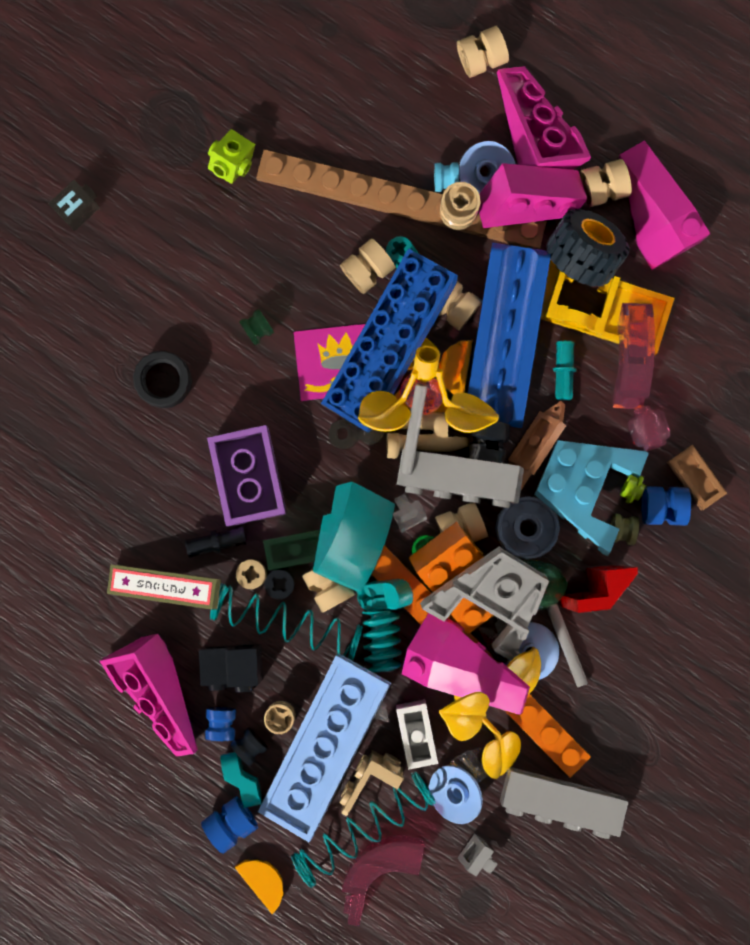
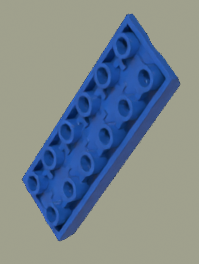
(509, 329)
(391, 334)

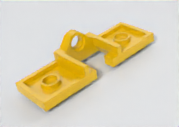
(605, 326)

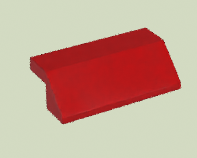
(605, 588)

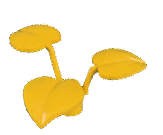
(465, 412)
(468, 713)

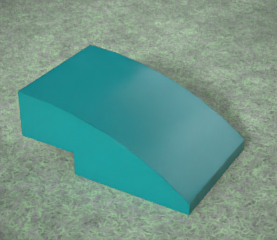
(353, 536)

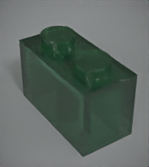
(291, 550)

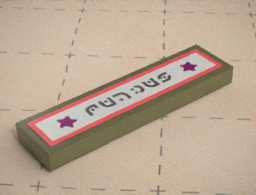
(164, 586)

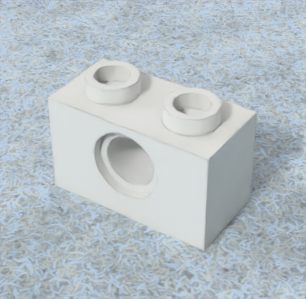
(416, 734)

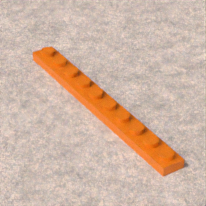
(535, 719)

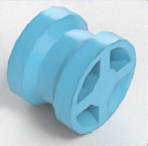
(445, 175)

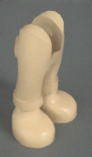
(434, 442)

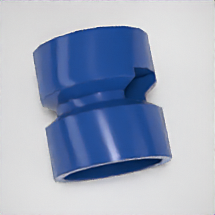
(667, 506)
(227, 826)

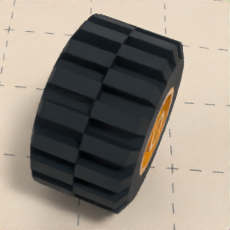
(587, 247)

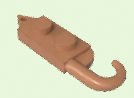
(538, 440)

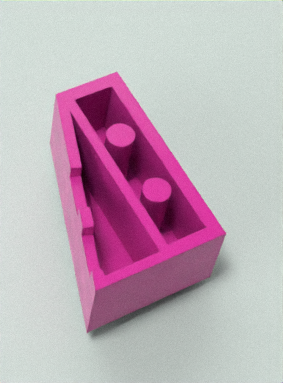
(529, 195)

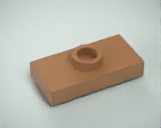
(697, 477)

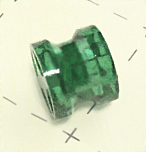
(256, 327)

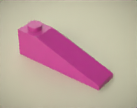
(536, 126)
(660, 210)
(454, 664)
(151, 680)

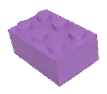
(247, 475)

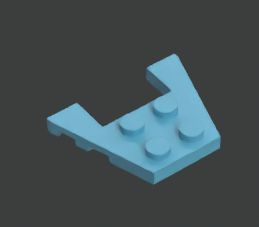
(575, 480)

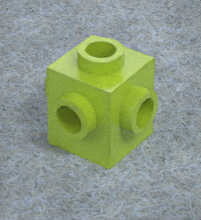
(231, 156)

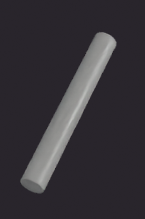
(413, 429)
(567, 646)

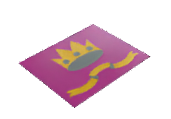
(321, 356)

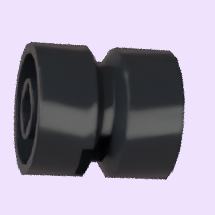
(497, 435)

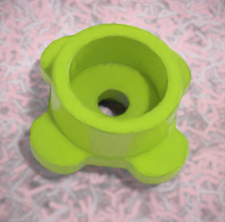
(632, 488)

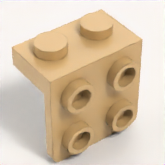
(383, 767)

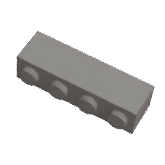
(463, 477)
(563, 802)

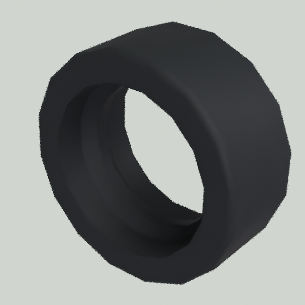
(141, 372)

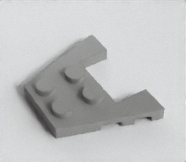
(501, 587)

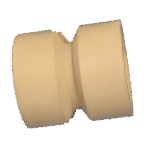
(483, 51)
(608, 182)
(459, 205)
(367, 266)
(460, 307)
(468, 518)
(328, 592)

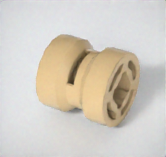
(277, 721)

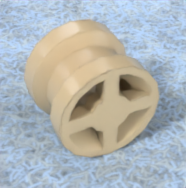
(256, 570)

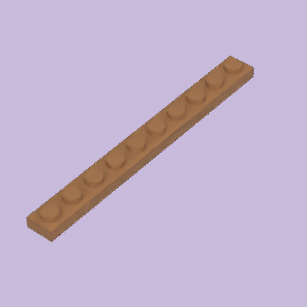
(382, 196)

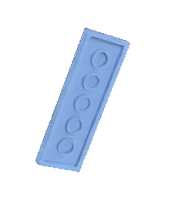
(324, 747)

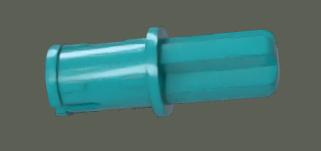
(564, 370)

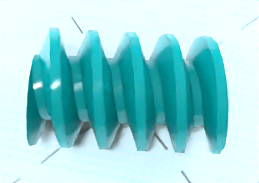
(382, 640)

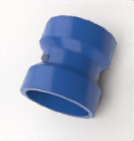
(219, 724)

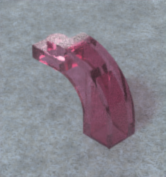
(636, 355)
(389, 855)

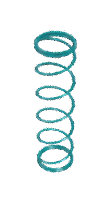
(352, 646)
(299, 859)

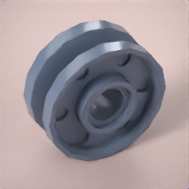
(545, 528)

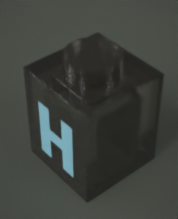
(75, 204)

